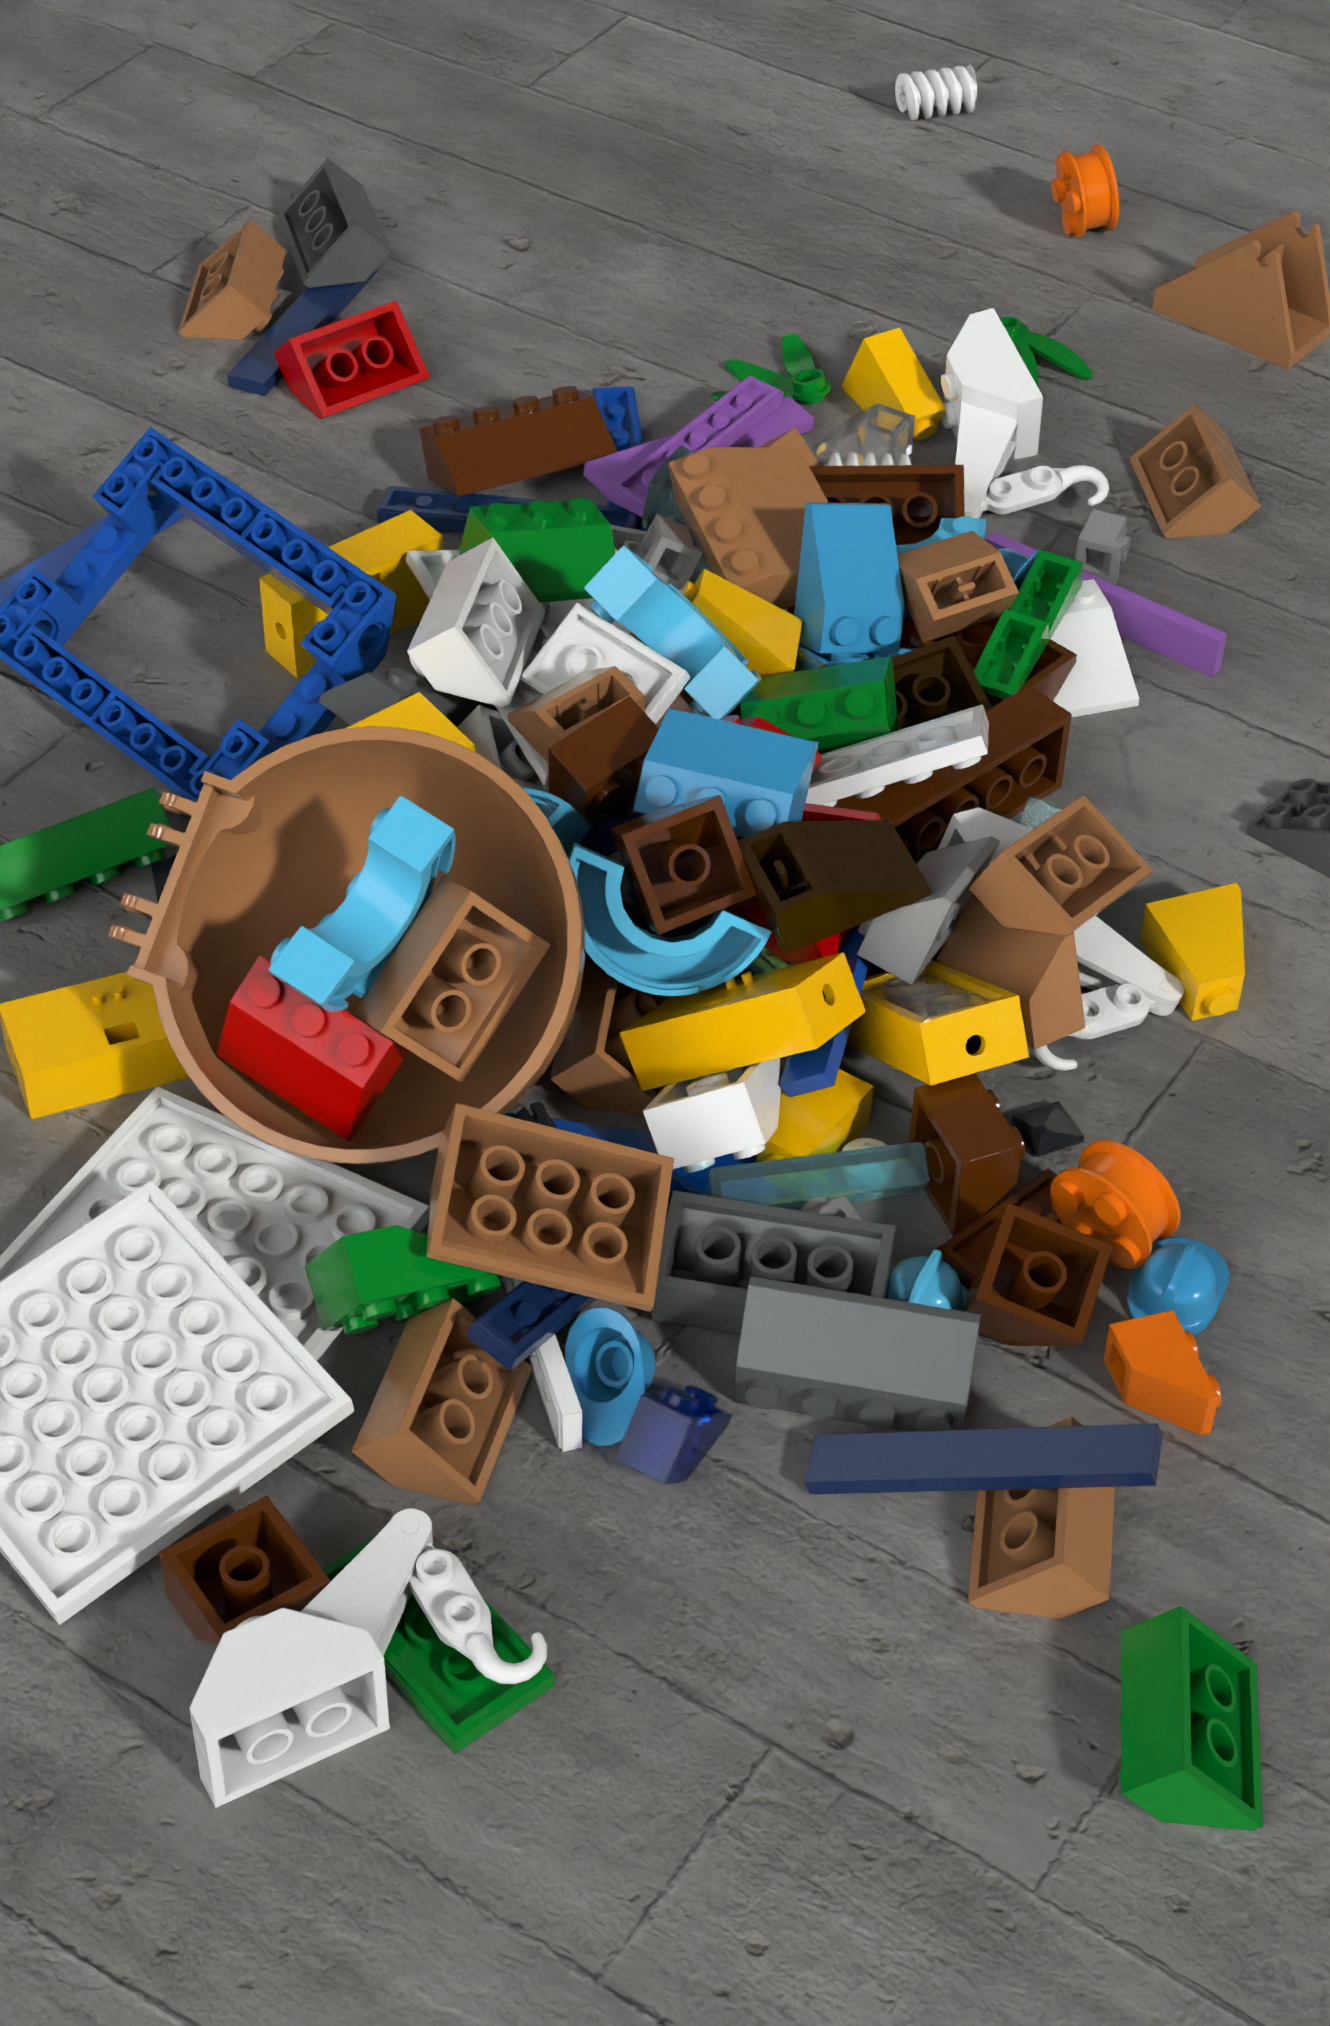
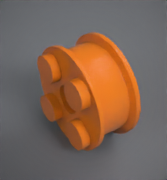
(1086, 191)
(1117, 1200)

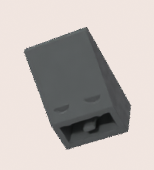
(1298, 824)

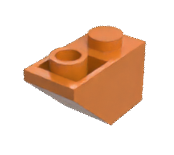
(1161, 1372)

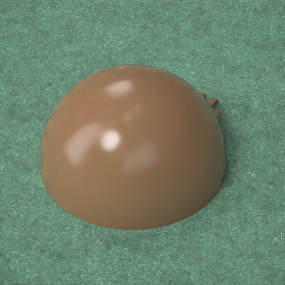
(280, 855)

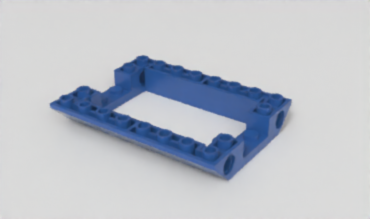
(140, 499)

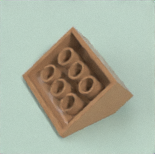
(748, 514)
(549, 1207)

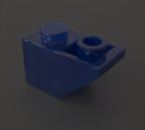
(672, 1433)

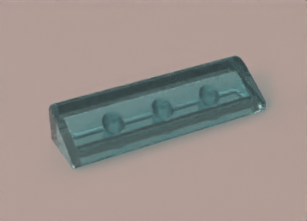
(852, 1173)

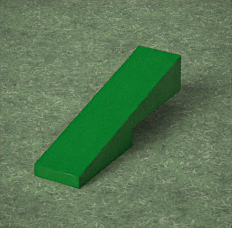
(1028, 624)

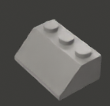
(913, 934)

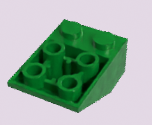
(385, 1276)

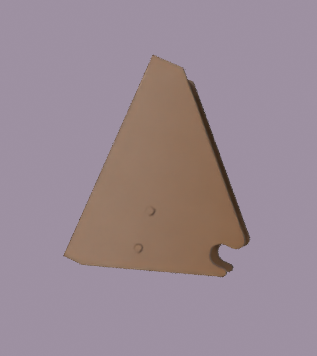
(1258, 292)

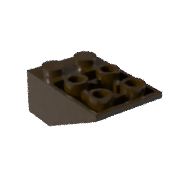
(829, 877)

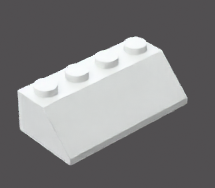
(477, 628)

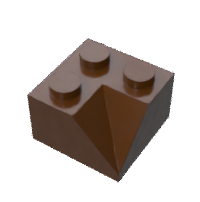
(602, 761)
(683, 863)
(967, 1148)
(1036, 1281)
(239, 1571)

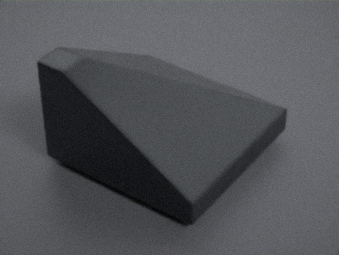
(1047, 1128)

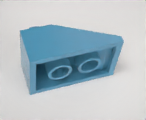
(849, 580)

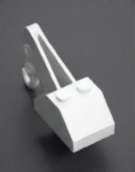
(998, 417)
(1121, 975)
(315, 1679)

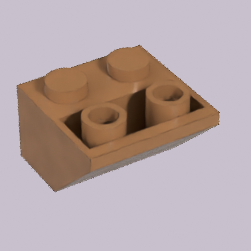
(955, 585)
(572, 706)

